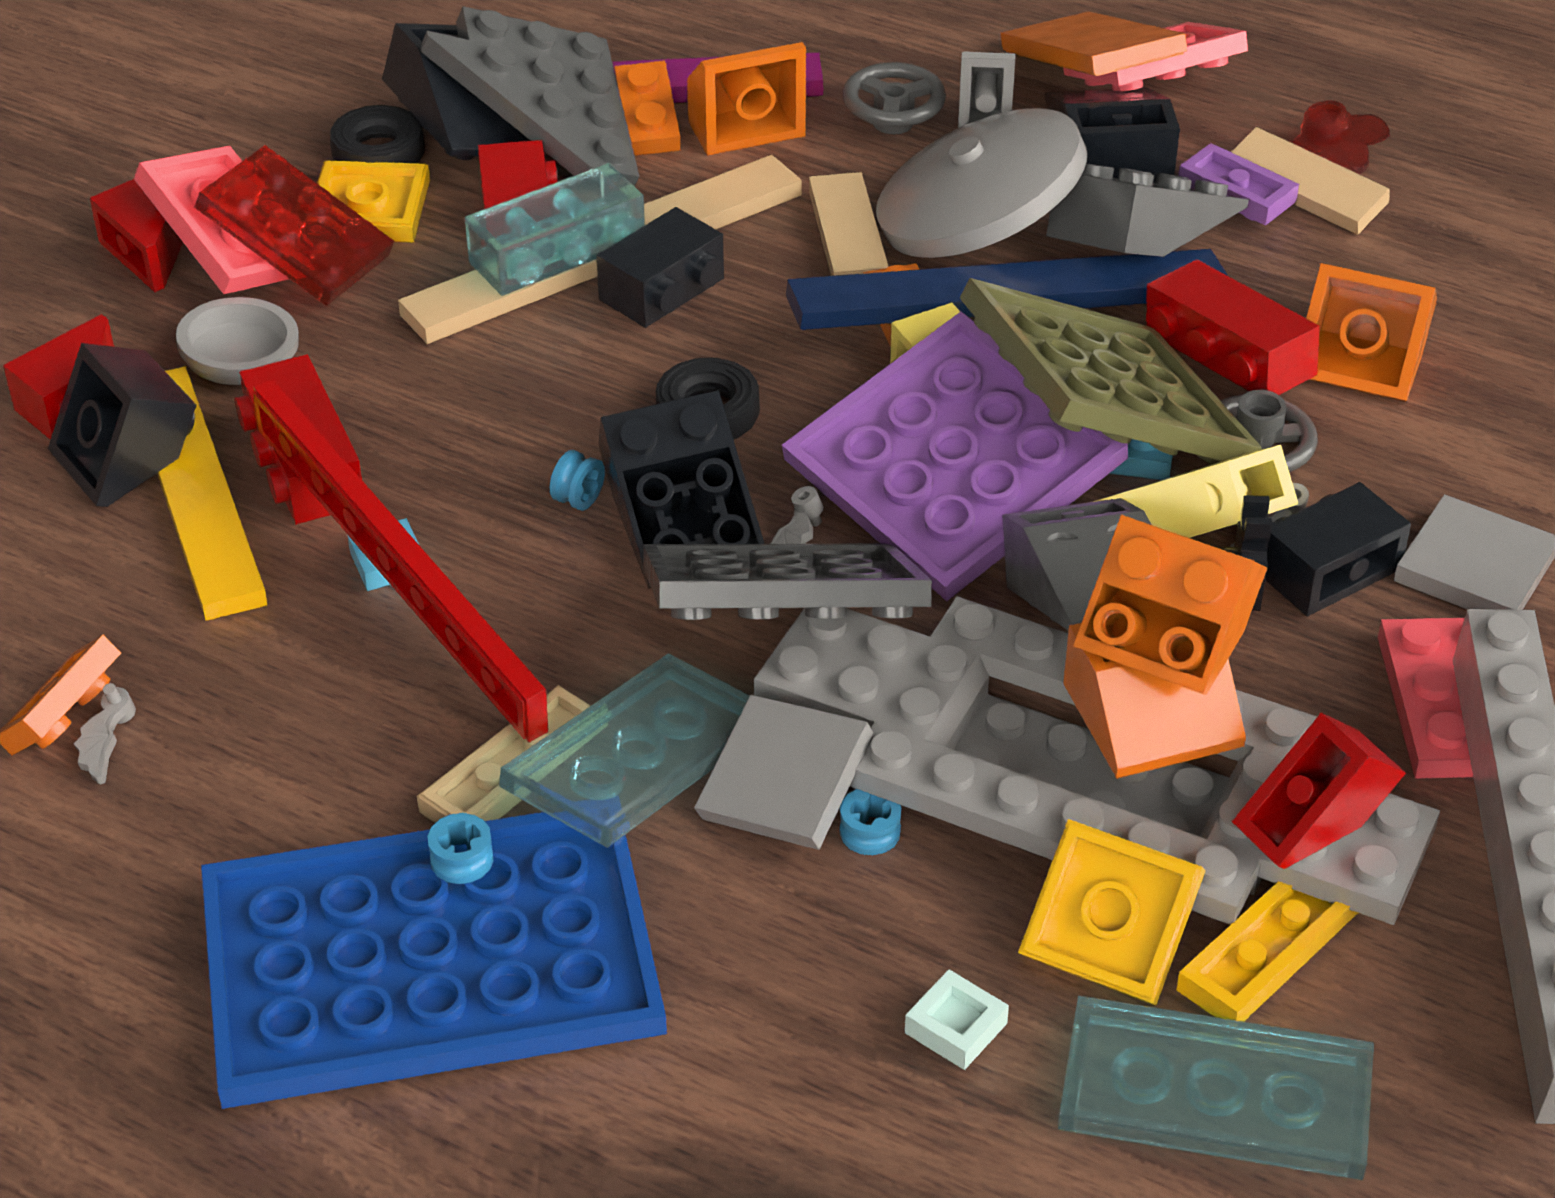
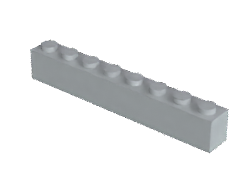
(1512, 759)

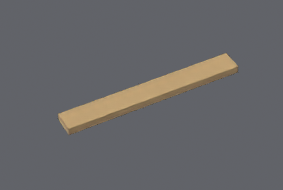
(716, 201)

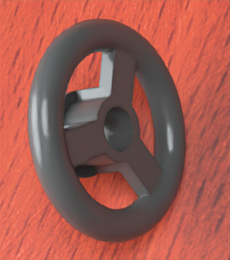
(894, 102)
(1264, 416)

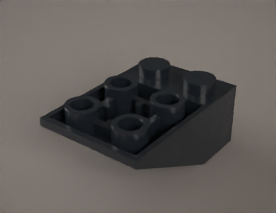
(439, 101)
(1123, 127)
(677, 475)

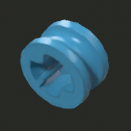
(577, 480)
(458, 830)
(866, 838)

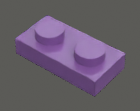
(1267, 191)

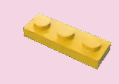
(1260, 951)

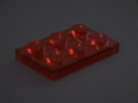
(294, 224)

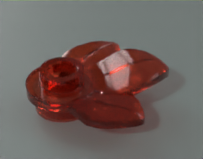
(1340, 136)

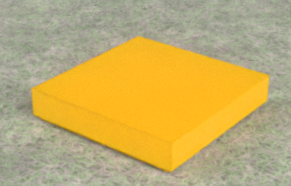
(381, 193)
(1112, 912)

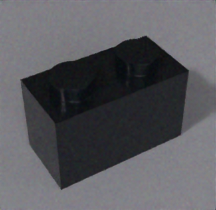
(660, 266)
(1335, 548)

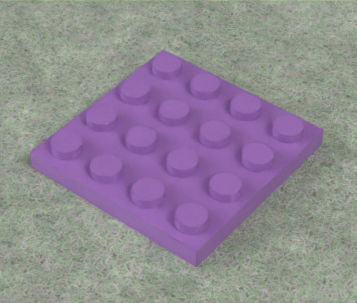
(946, 449)

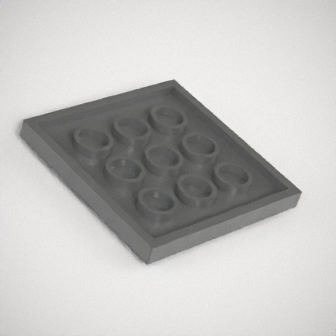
(777, 576)

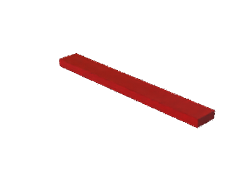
(403, 562)

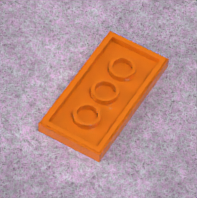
(1094, 43)

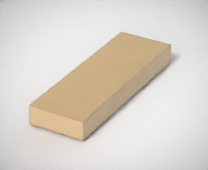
(1323, 185)
(846, 224)
(474, 782)

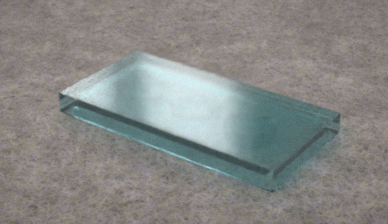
(629, 750)
(1219, 1087)

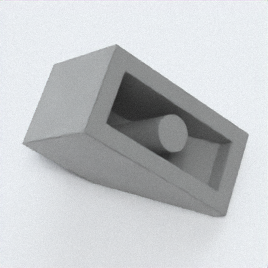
(985, 85)

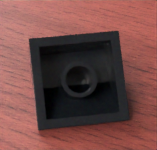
(119, 421)

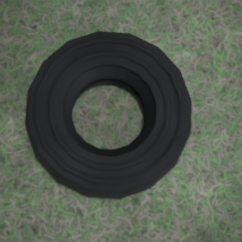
(377, 122)
(714, 374)

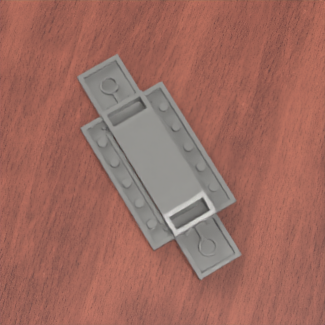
(1023, 773)

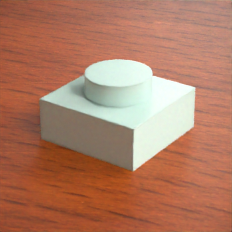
(956, 1019)

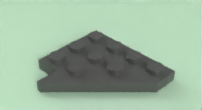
(544, 84)

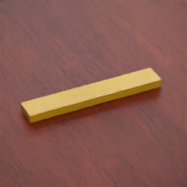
(209, 522)

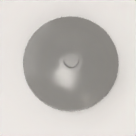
(981, 183)

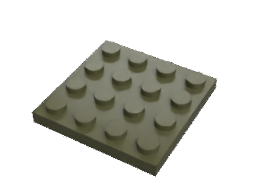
(1106, 374)

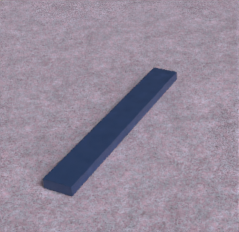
(900, 294)

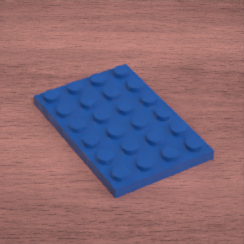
(378, 971)

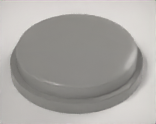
(235, 336)

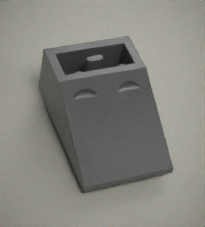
(1139, 215)
(1059, 552)

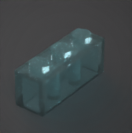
(553, 228)

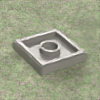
(1476, 557)
(784, 771)

